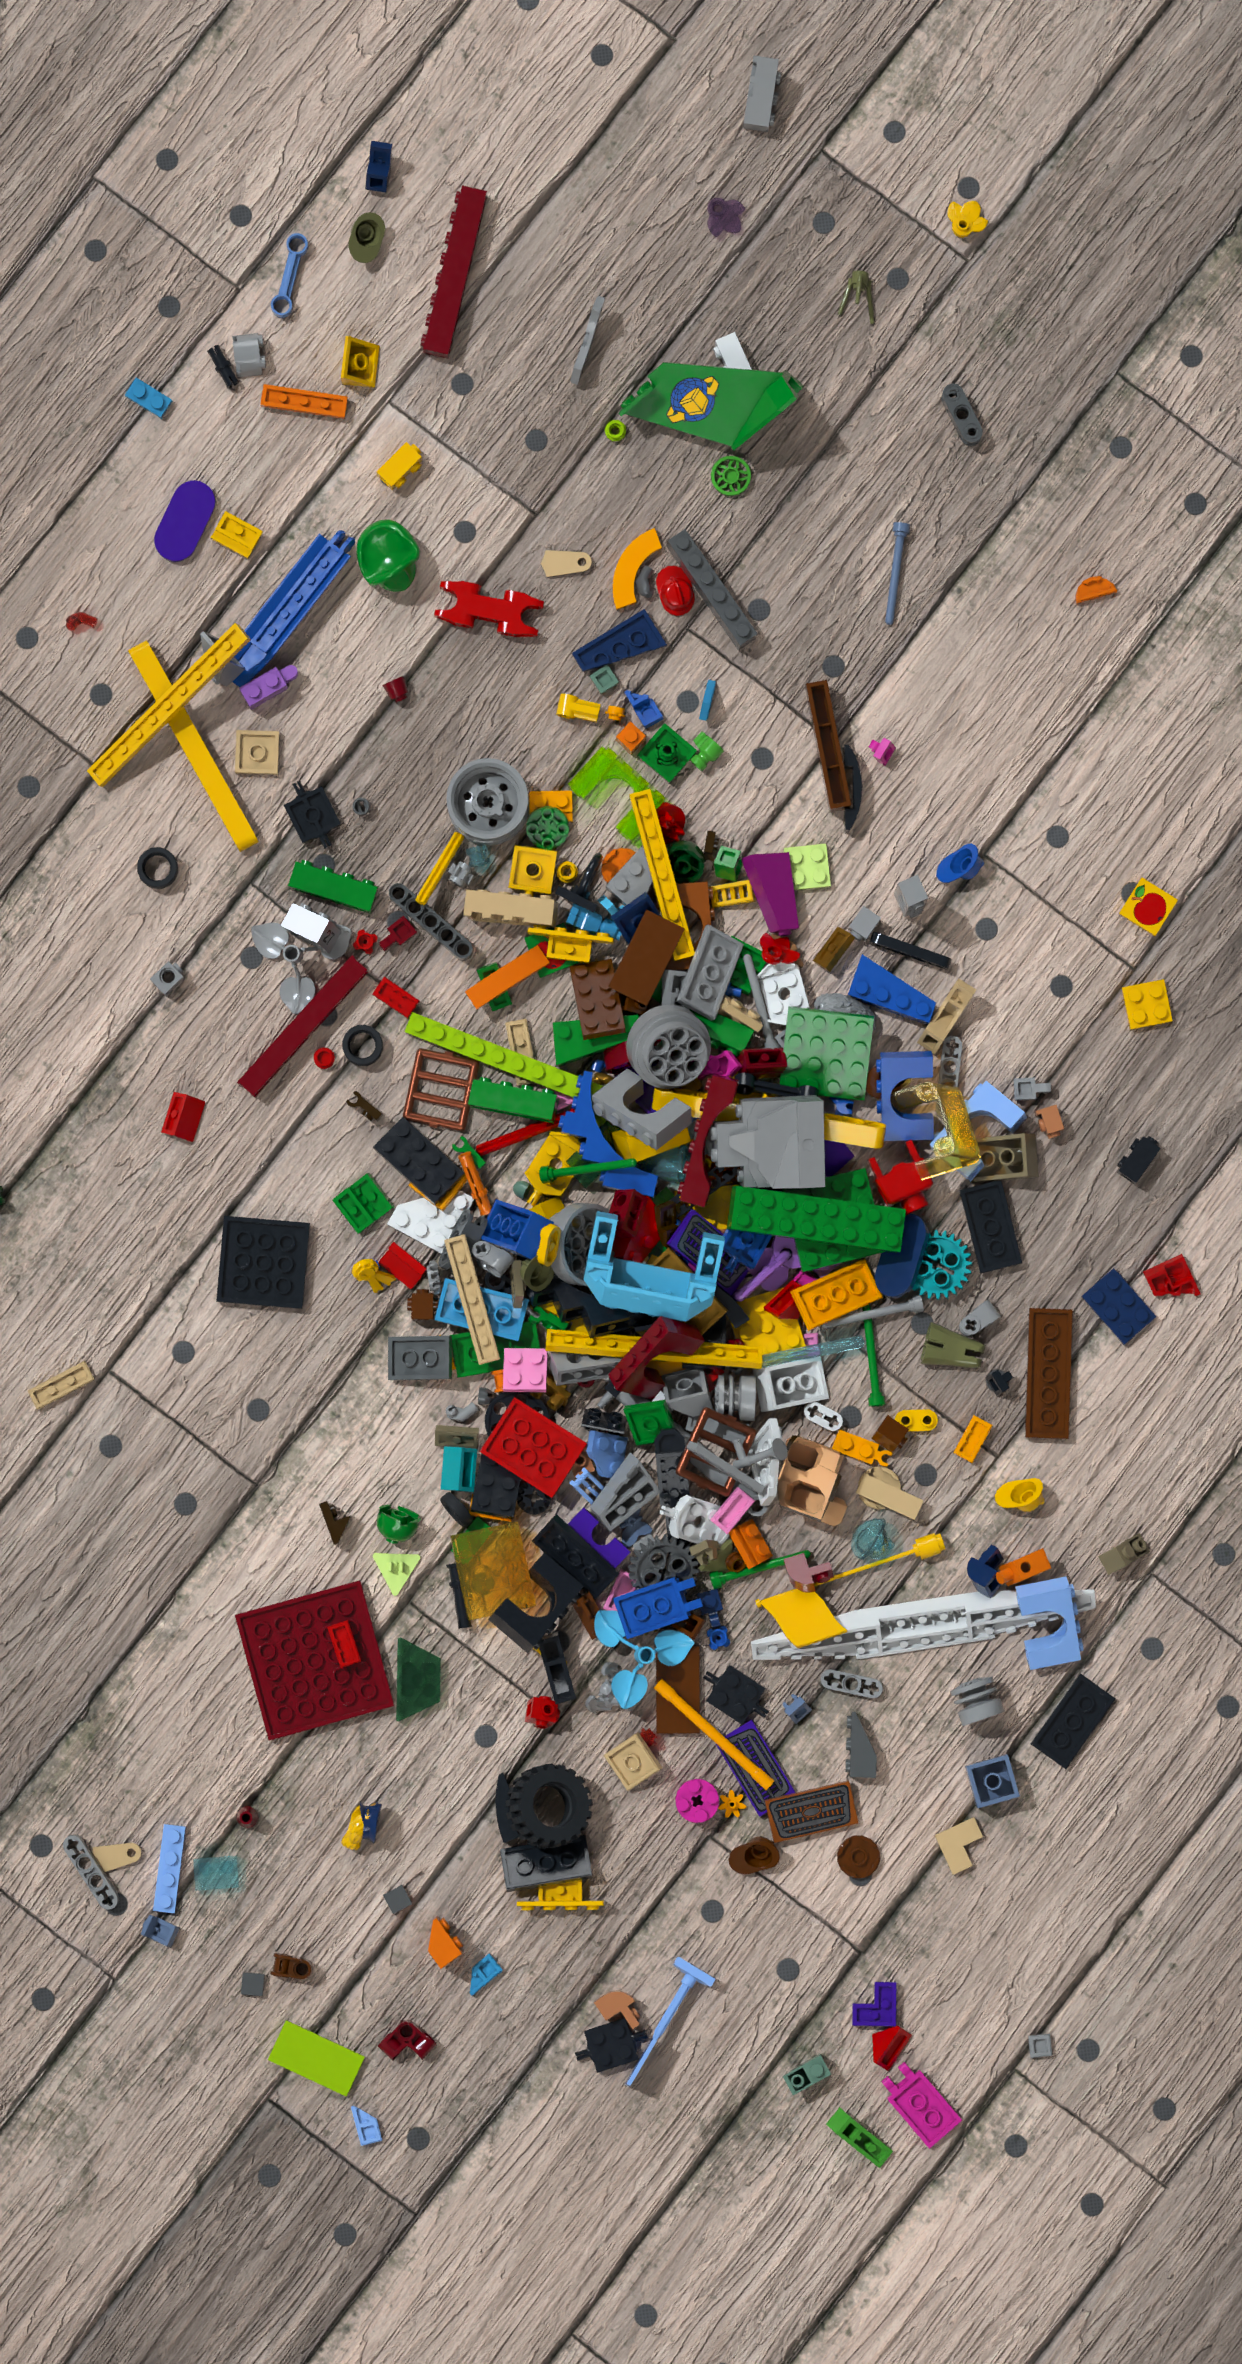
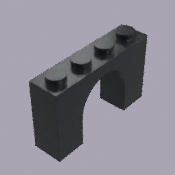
(561, 1591)

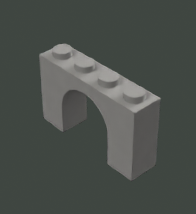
(652, 1128)

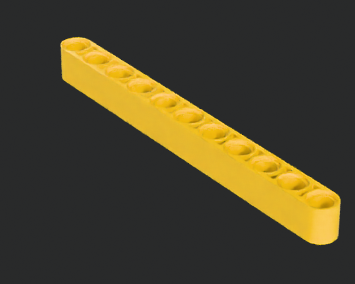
(196, 751)
(836, 1127)

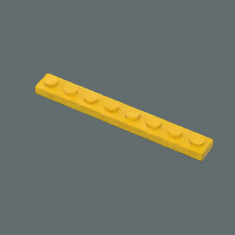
(660, 868)

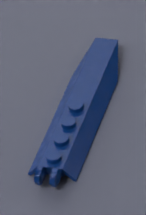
(291, 602)

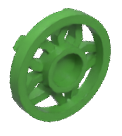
(730, 475)

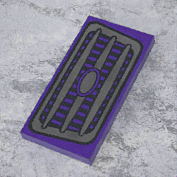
(687, 1243)
(753, 1746)

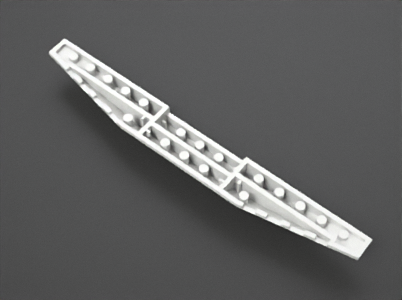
(917, 1626)

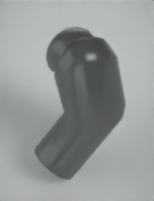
(643, 584)

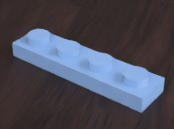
(169, 1868)

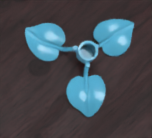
(628, 1686)

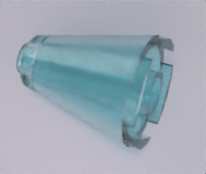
(667, 1165)

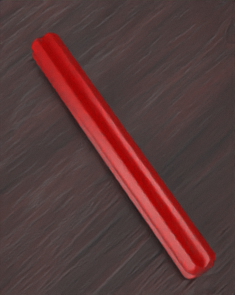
(518, 1135)

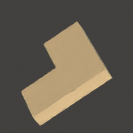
(953, 1842)

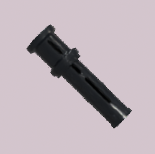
(458, 1596)

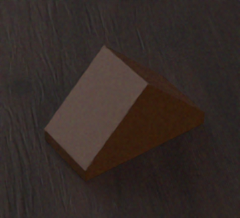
(690, 1626)

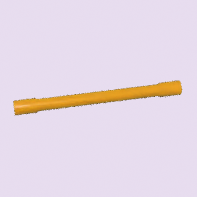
(756, 1773)

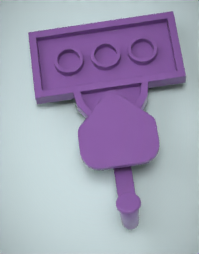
(773, 1268)

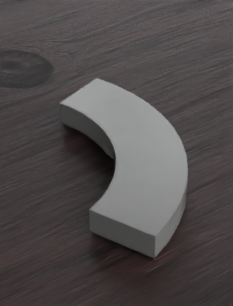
(588, 340)

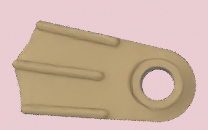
(564, 562)
(116, 1855)

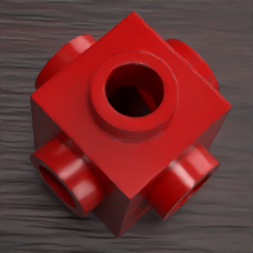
(542, 1712)

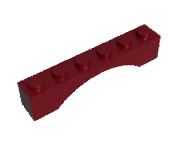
(697, 1182)

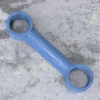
(289, 275)

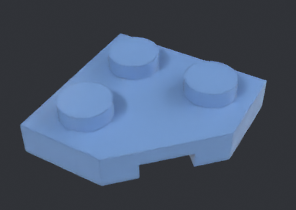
(606, 1451)

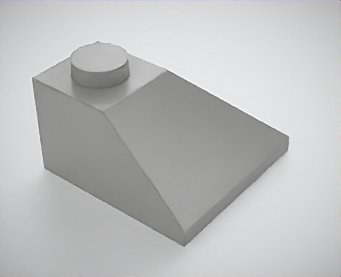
(230, 670)
(687, 1391)

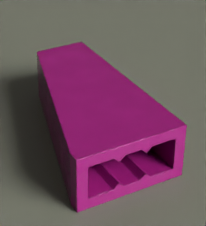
(774, 890)

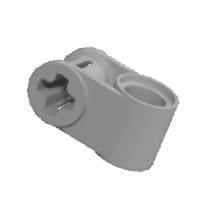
(492, 1258)
(981, 1317)

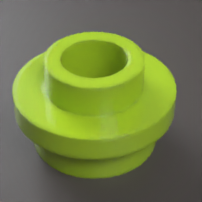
(615, 424)

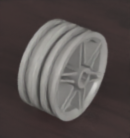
(467, 781)

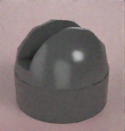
(357, 807)
(482, 1396)

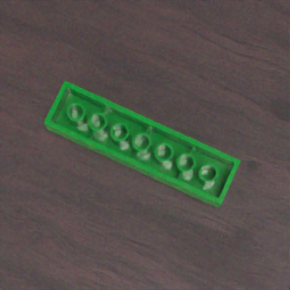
(816, 1219)

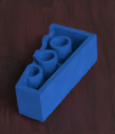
(887, 992)

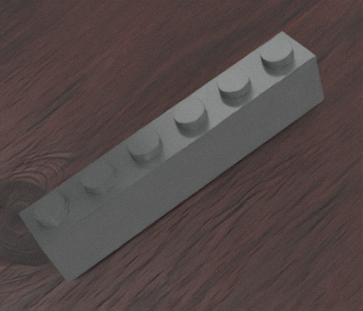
(711, 589)

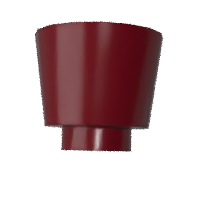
(396, 689)

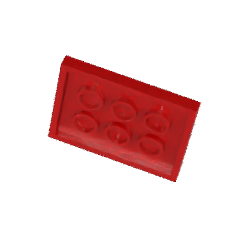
(533, 1447)

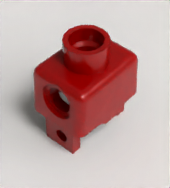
(902, 1183)

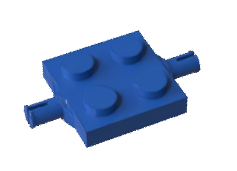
(744, 1248)

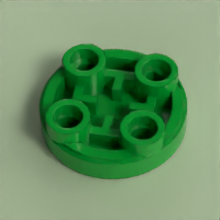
(547, 827)

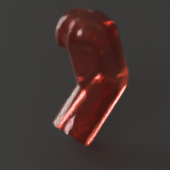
(80, 618)

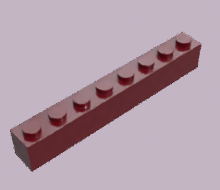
(455, 271)

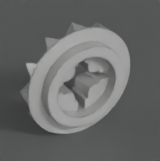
(434, 1277)

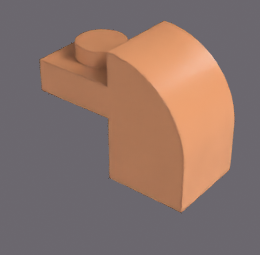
(618, 2001)

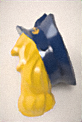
(362, 1825)

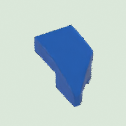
(644, 708)

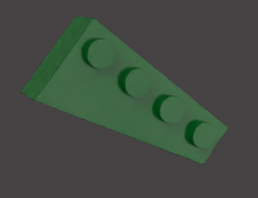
(571, 1046)

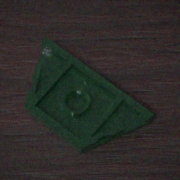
(416, 1679)

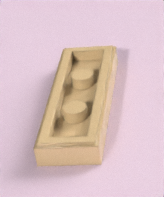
(519, 1042)
(61, 1385)
(889, 1496)

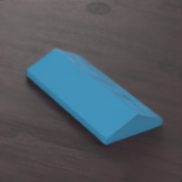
(503, 1317)

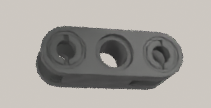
(961, 403)
(472, 1231)

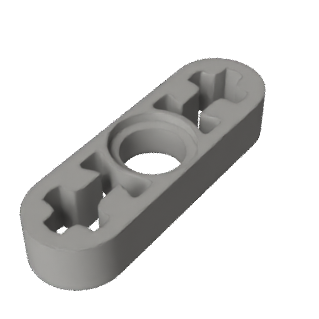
(836, 1674)

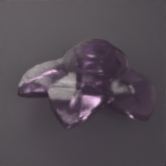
(727, 218)

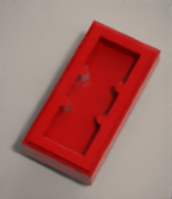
(395, 997)
(344, 1644)

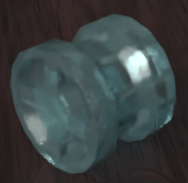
(477, 856)

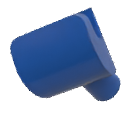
(843, 1106)

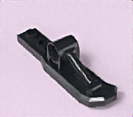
(668, 1451)

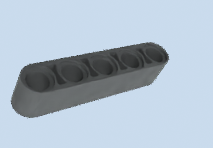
(435, 931)

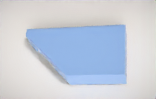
(366, 2126)

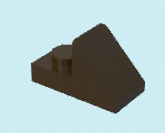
(335, 1528)

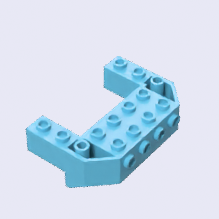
(650, 1287)

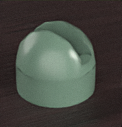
(521, 1189)

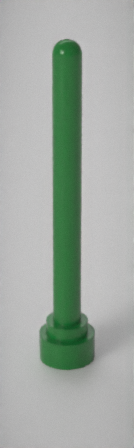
(549, 1173)
(876, 1397)
(719, 1579)

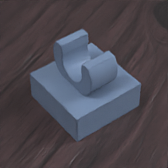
(797, 1709)

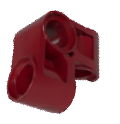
(396, 2042)

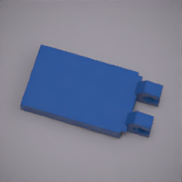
(655, 1606)

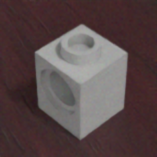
(864, 924)
(164, 987)

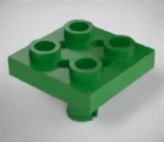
(666, 740)

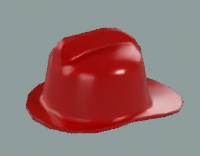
(675, 590)

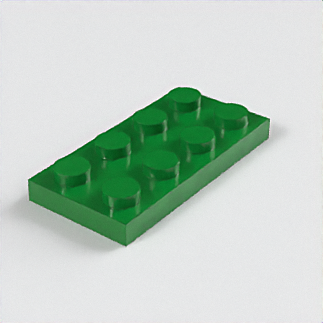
(465, 1355)

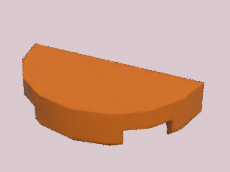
(1094, 588)
(615, 861)

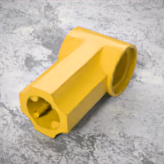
(572, 707)

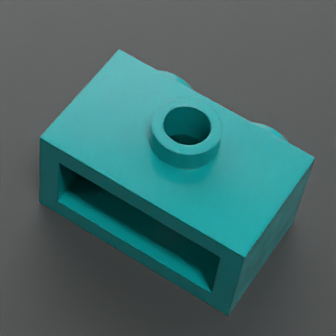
(458, 1469)

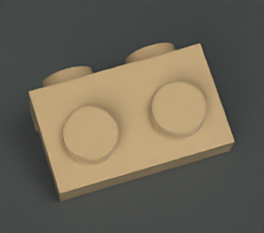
(737, 1012)

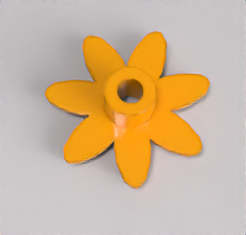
(726, 1805)

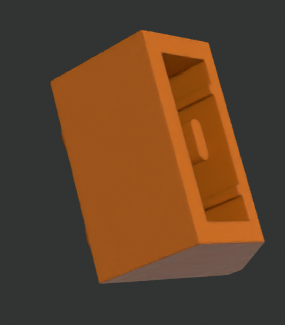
(442, 1945)

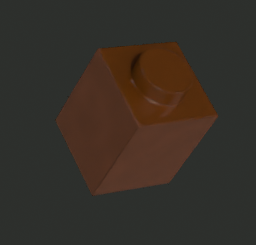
(890, 1434)

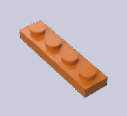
(304, 401)

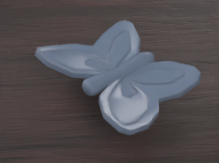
(634, 1527)

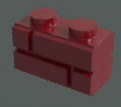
(763, 1062)

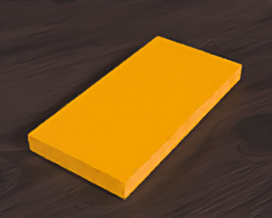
(836, 1294)

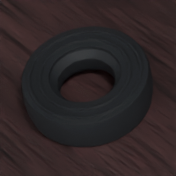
(456, 1509)

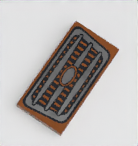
(811, 1811)

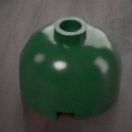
(686, 861)

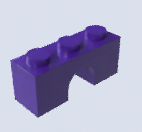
(584, 1524)

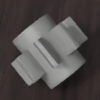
(461, 874)

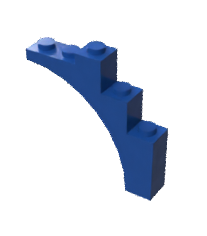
(596, 1148)

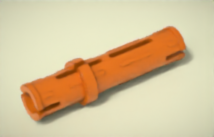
(478, 1193)

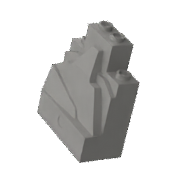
(773, 1142)

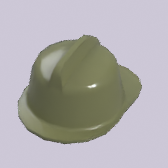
(366, 237)
(535, 1274)

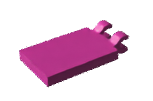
(921, 2106)

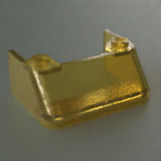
(960, 1144)

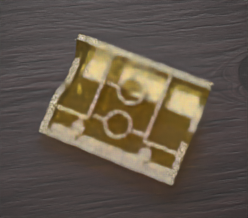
(492, 1568)

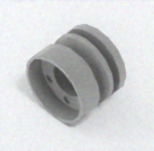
(736, 1397)
(977, 1700)

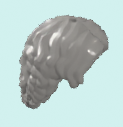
(842, 1003)

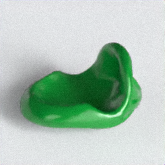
(387, 555)

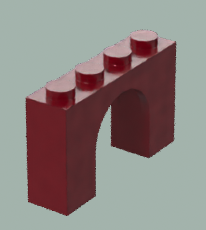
(663, 1336)

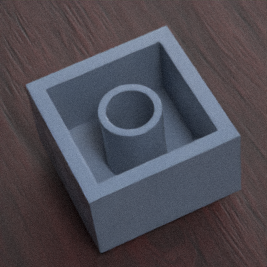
(992, 1781)

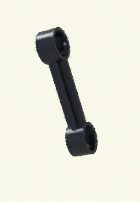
(749, 1085)

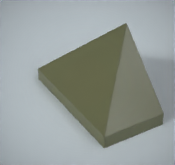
(719, 1565)

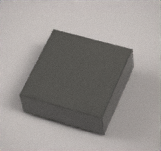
(397, 1899)
(252, 1984)

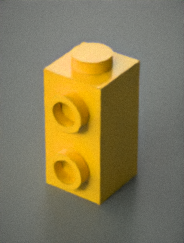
(400, 465)

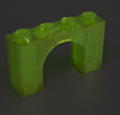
(604, 767)

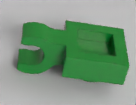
(479, 1162)
(549, 1320)

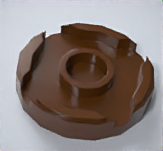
(858, 1856)

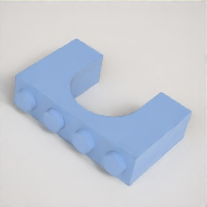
(992, 1103)
(1062, 1645)

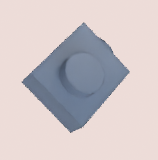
(160, 1930)

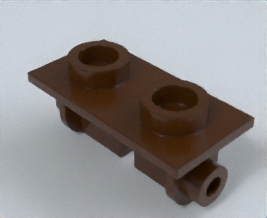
(586, 1610)

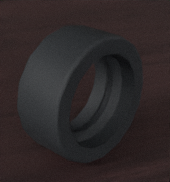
(157, 851)
(378, 1045)

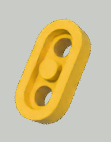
(548, 1244)
(916, 1419)

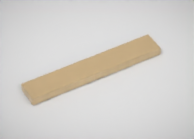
(472, 1299)

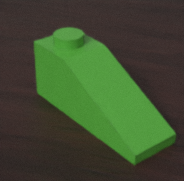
(859, 2137)

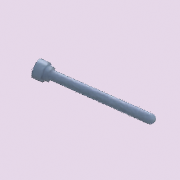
(900, 532)

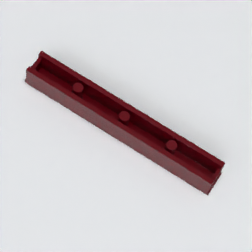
(302, 1026)

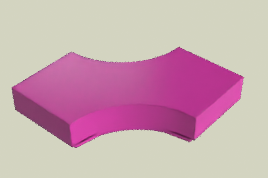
(722, 1064)

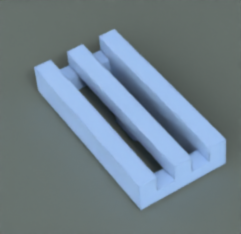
(581, 1479)

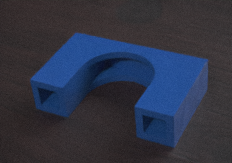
(893, 1069)

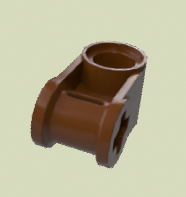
(289, 1966)

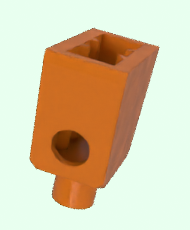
(1019, 1569)

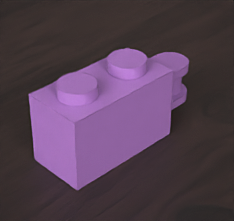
(268, 685)

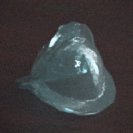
(871, 1540)

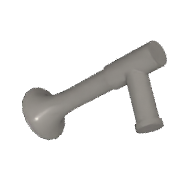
(778, 1449)

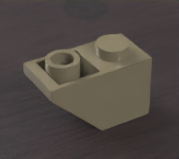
(1124, 1554)

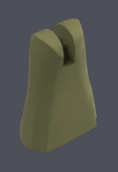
(949, 1348)

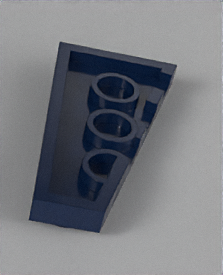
(626, 640)

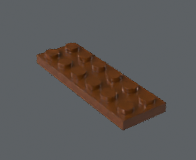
(1048, 1373)

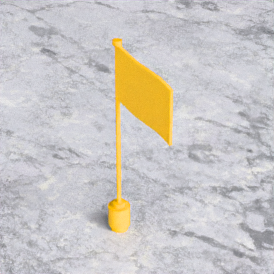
(806, 1616)

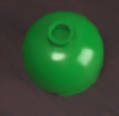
(397, 1524)

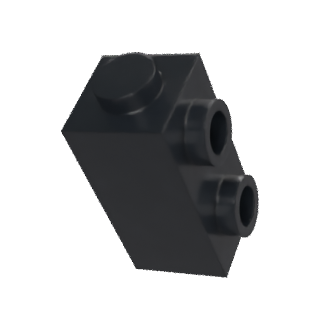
(1139, 1159)

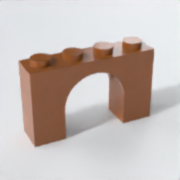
(695, 898)

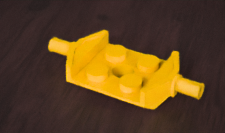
(555, 1147)

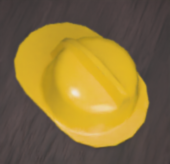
(1022, 1494)

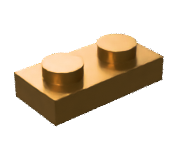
(834, 949)

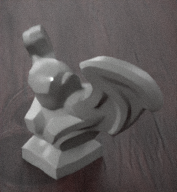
(607, 1698)

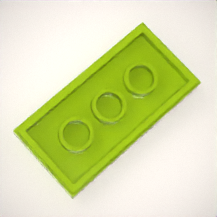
(316, 2058)

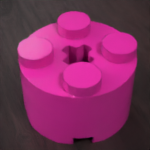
(694, 1788)

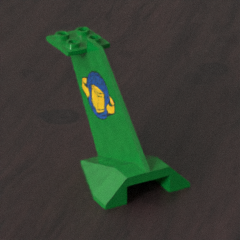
(713, 400)

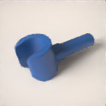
(598, 1065)

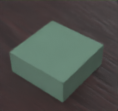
(604, 679)

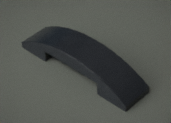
(851, 762)

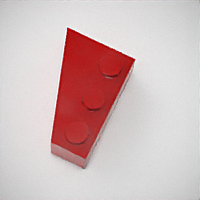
(639, 1247)

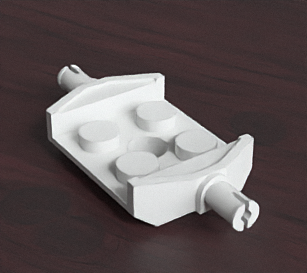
(683, 1520)

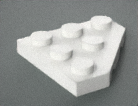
(428, 1223)
(766, 1470)

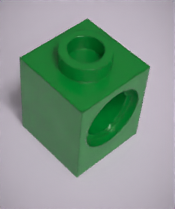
(728, 863)

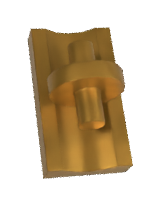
(558, 1394)

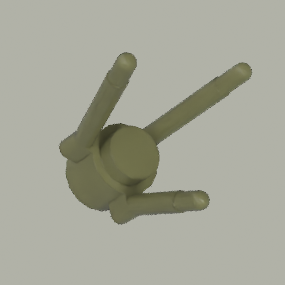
(859, 282)

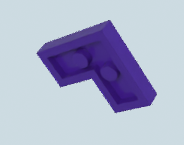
(880, 2012)

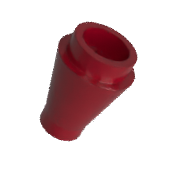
(253, 1816)

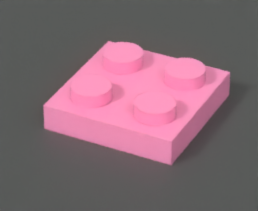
(525, 1370)

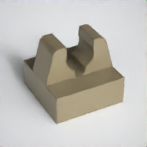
(703, 1549)

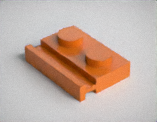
(750, 1543)

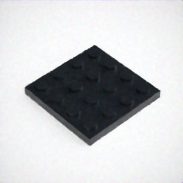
(263, 1262)

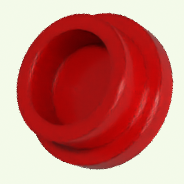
(324, 1058)

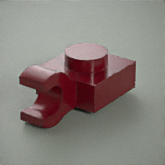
(399, 932)

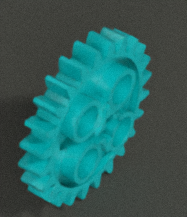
(947, 1248)

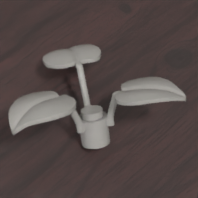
(270, 941)

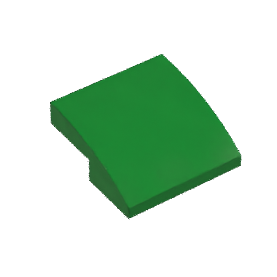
(739, 977)
(363, 1203)

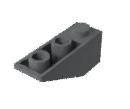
(862, 1755)

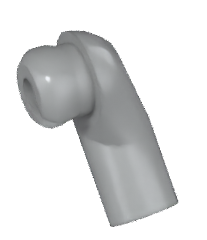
(461, 1414)

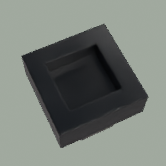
(998, 1381)

